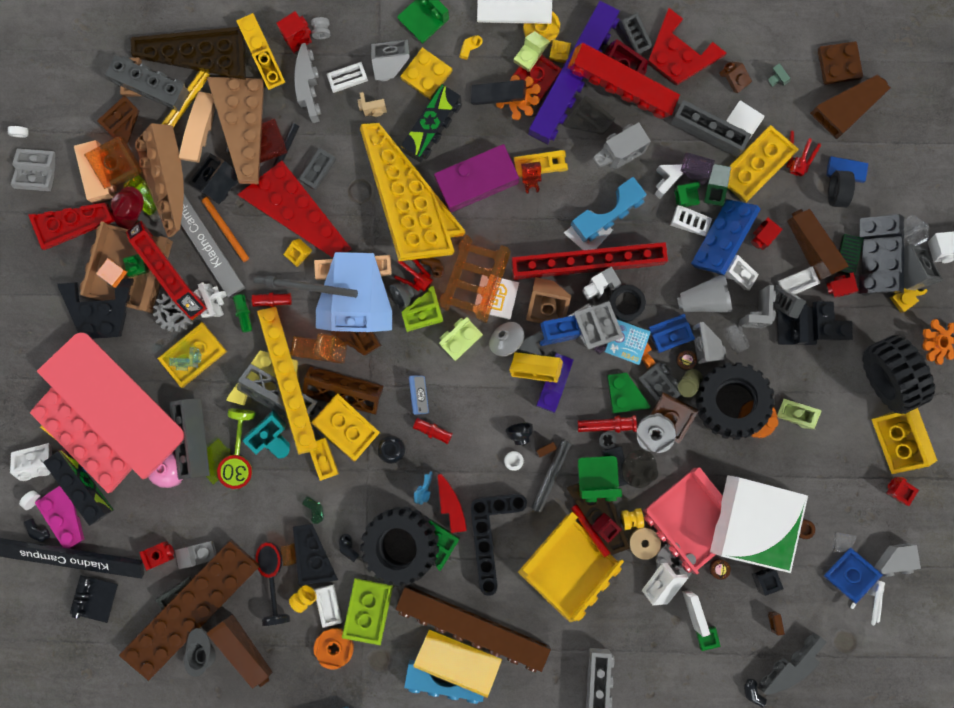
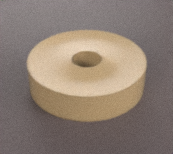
(651, 549)

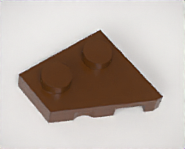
(120, 119)
(361, 341)

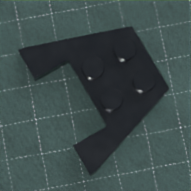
(98, 318)

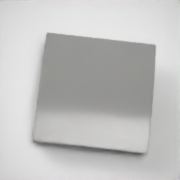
(33, 169)
(598, 325)

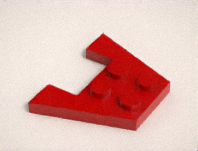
(677, 59)

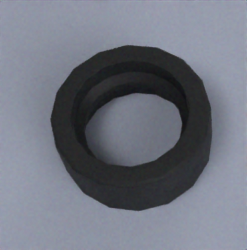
(841, 189)
(640, 298)

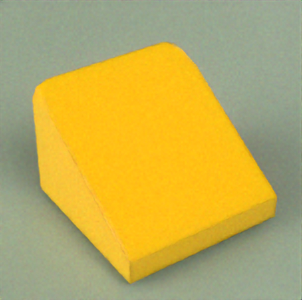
(297, 252)

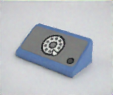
(418, 395)

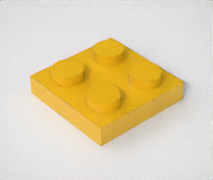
(426, 73)

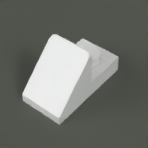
(671, 174)
(741, 273)

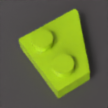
(423, 311)

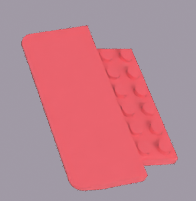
(103, 414)

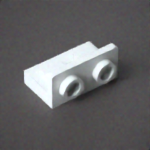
(29, 462)

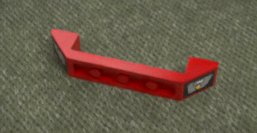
(164, 271)

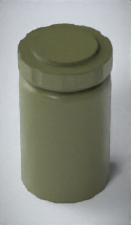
(690, 383)

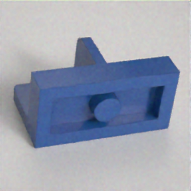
(559, 330)

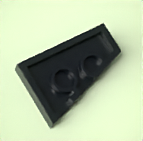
(311, 557)

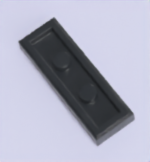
(498, 92)

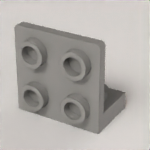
(765, 314)

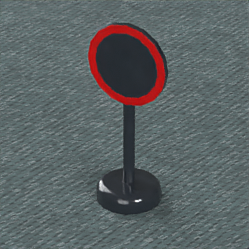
(270, 563)

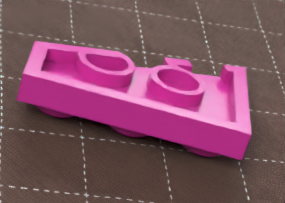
(61, 517)

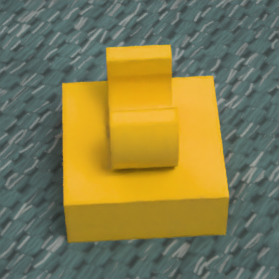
(559, 51)

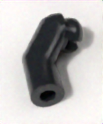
(751, 693)

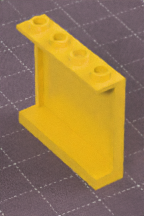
(570, 569)

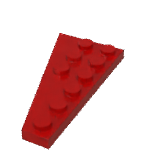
(290, 205)

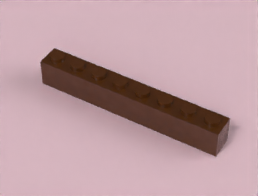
(474, 628)

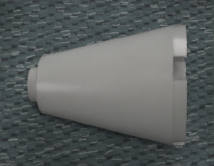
(707, 297)

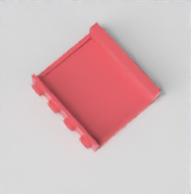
(687, 517)

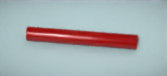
(590, 531)

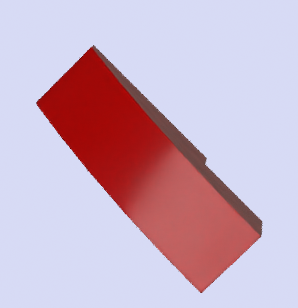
(450, 504)

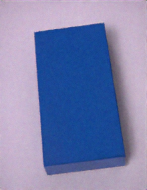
(858, 168)

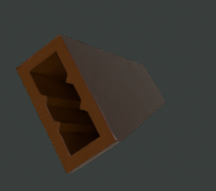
(847, 107)
(816, 244)
(240, 651)

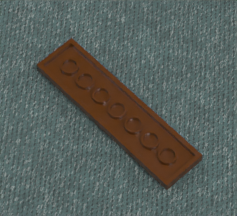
(189, 610)

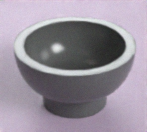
(401, 294)

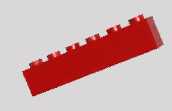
(623, 81)

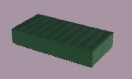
(850, 250)

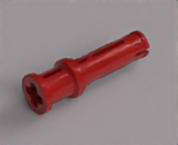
(617, 424)

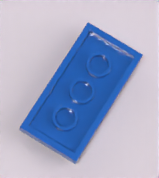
(725, 236)

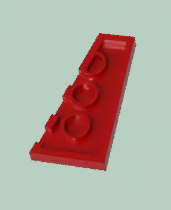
(61, 226)

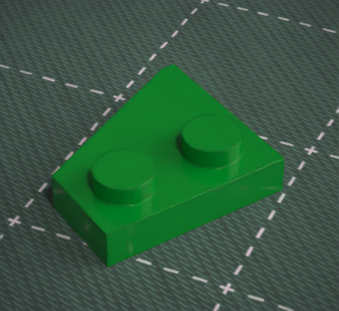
(625, 394)
(446, 544)

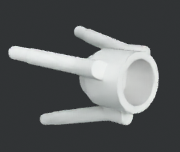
(877, 591)

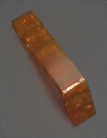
(324, 348)

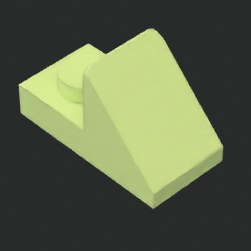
(531, 51)
(799, 414)

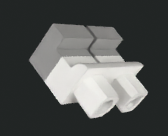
(600, 282)

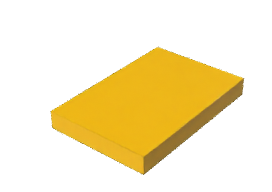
(199, 338)
(345, 427)

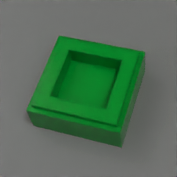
(710, 641)

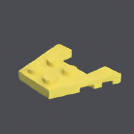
(264, 363)

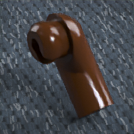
(435, 265)

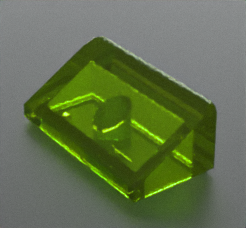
(140, 184)

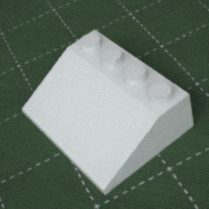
(515, 11)

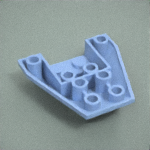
(367, 311)

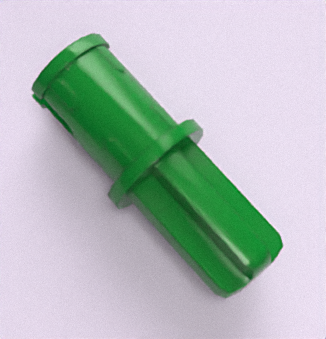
(242, 313)

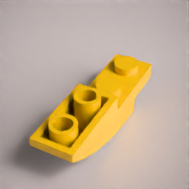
(261, 51)

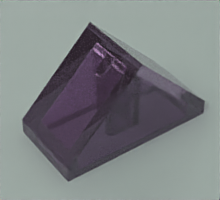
(697, 167)

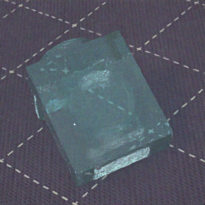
(183, 364)

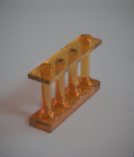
(488, 292)

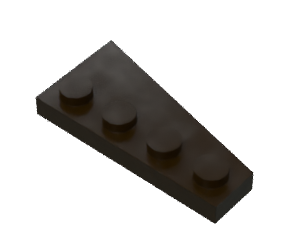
(594, 510)

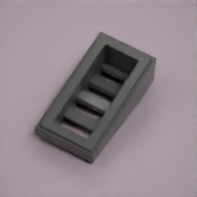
(623, 24)
(796, 305)

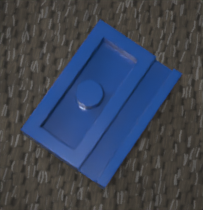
(671, 333)

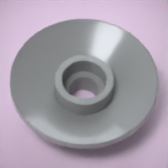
(506, 339)

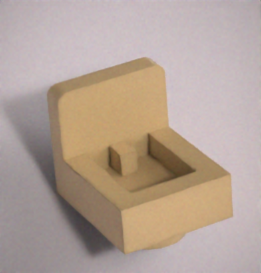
(374, 108)

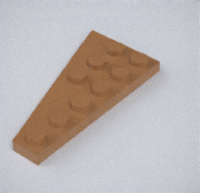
(241, 114)

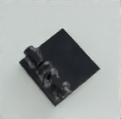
(93, 599)

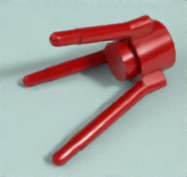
(799, 166)
(422, 281)

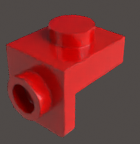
(902, 490)

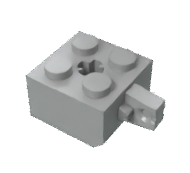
(623, 147)

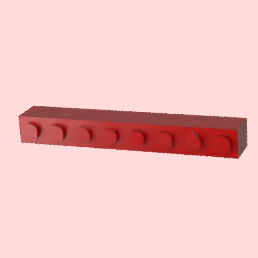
(589, 261)

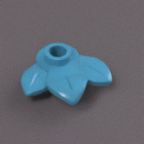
(422, 494)

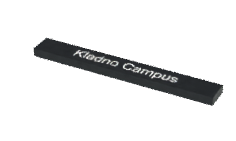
(71, 558)

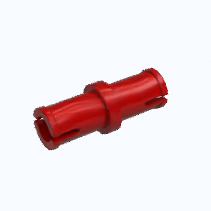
(271, 299)
(432, 431)

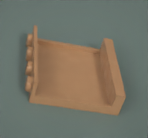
(114, 243)

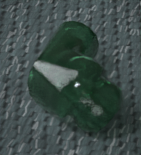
(316, 510)

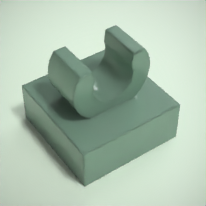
(780, 75)

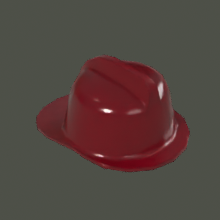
(127, 207)

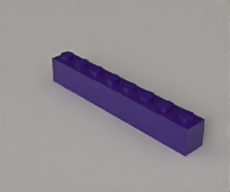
(567, 84)

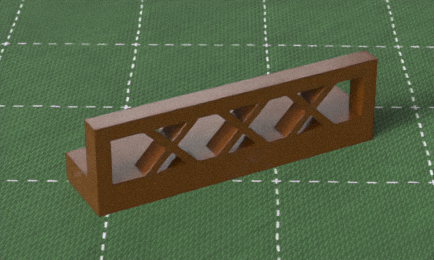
(344, 386)

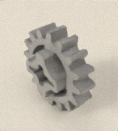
(172, 318)

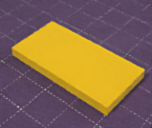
(759, 163)
(458, 663)

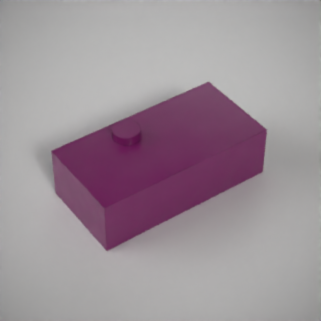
(476, 178)

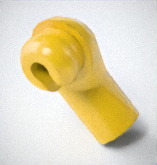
(468, 45)

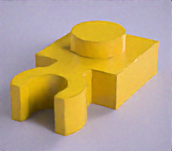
(906, 300)

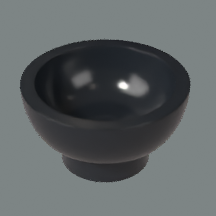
(520, 432)
(391, 449)

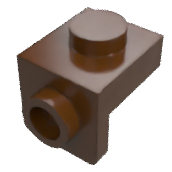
(736, 76)

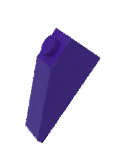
(553, 391)

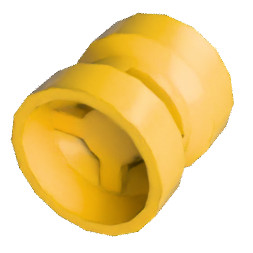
(632, 519)
(300, 601)

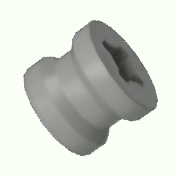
(320, 28)

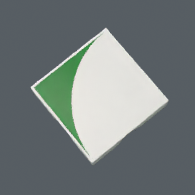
(759, 524)

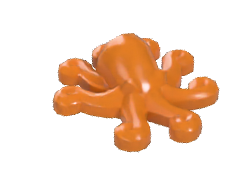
(525, 104)
(939, 342)

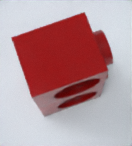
(294, 31)

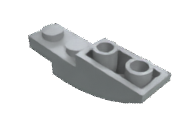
(305, 81)

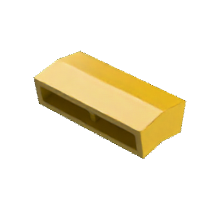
(536, 367)

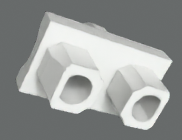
(212, 298)

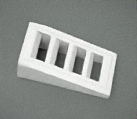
(689, 227)

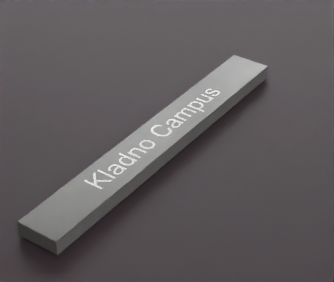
(210, 250)

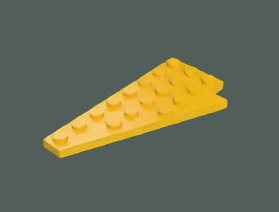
(414, 213)

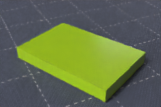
(367, 611)

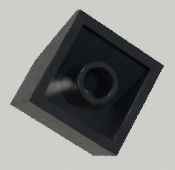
(214, 178)

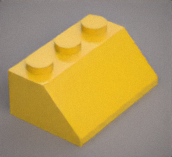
(904, 441)

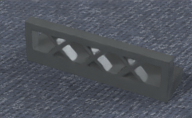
(264, 396)

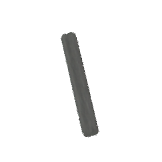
(551, 476)

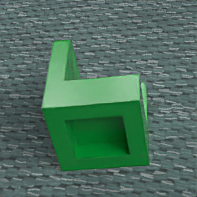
(687, 194)

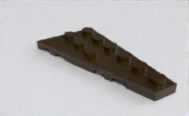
(204, 50)

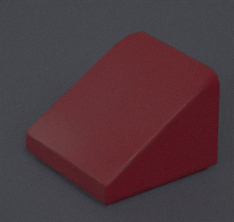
(606, 527)

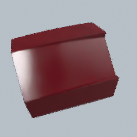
(627, 56)

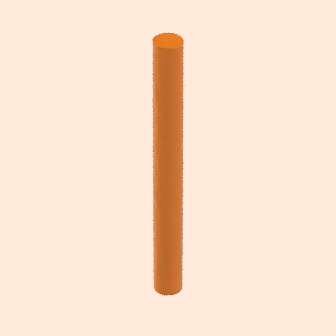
(225, 229)

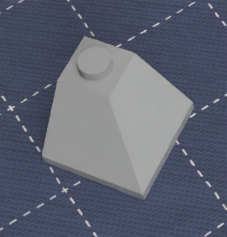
(389, 58)
(707, 345)

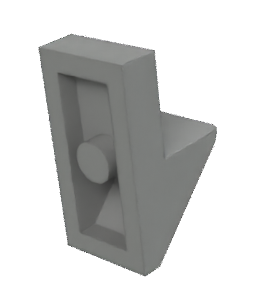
(195, 554)

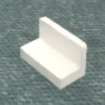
(663, 585)

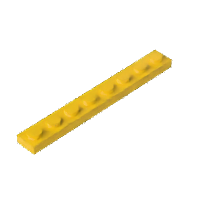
(287, 381)

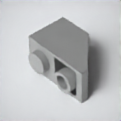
(899, 558)

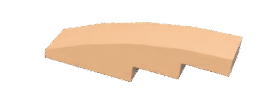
(197, 127)

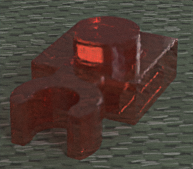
(531, 175)

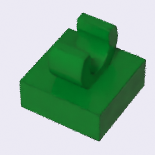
(135, 265)

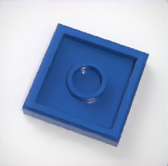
(853, 575)

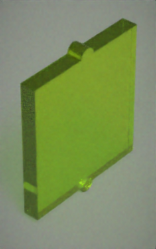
(216, 453)

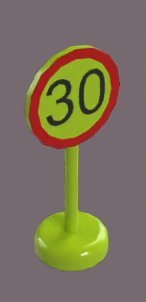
(234, 469)

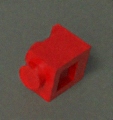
(765, 234)
(842, 286)
(150, 559)

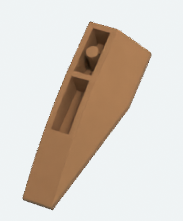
(163, 173)

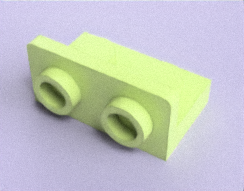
(460, 338)

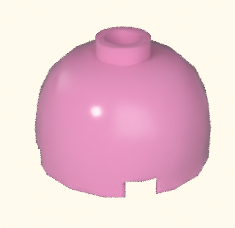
(166, 474)

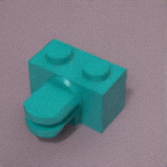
(268, 435)

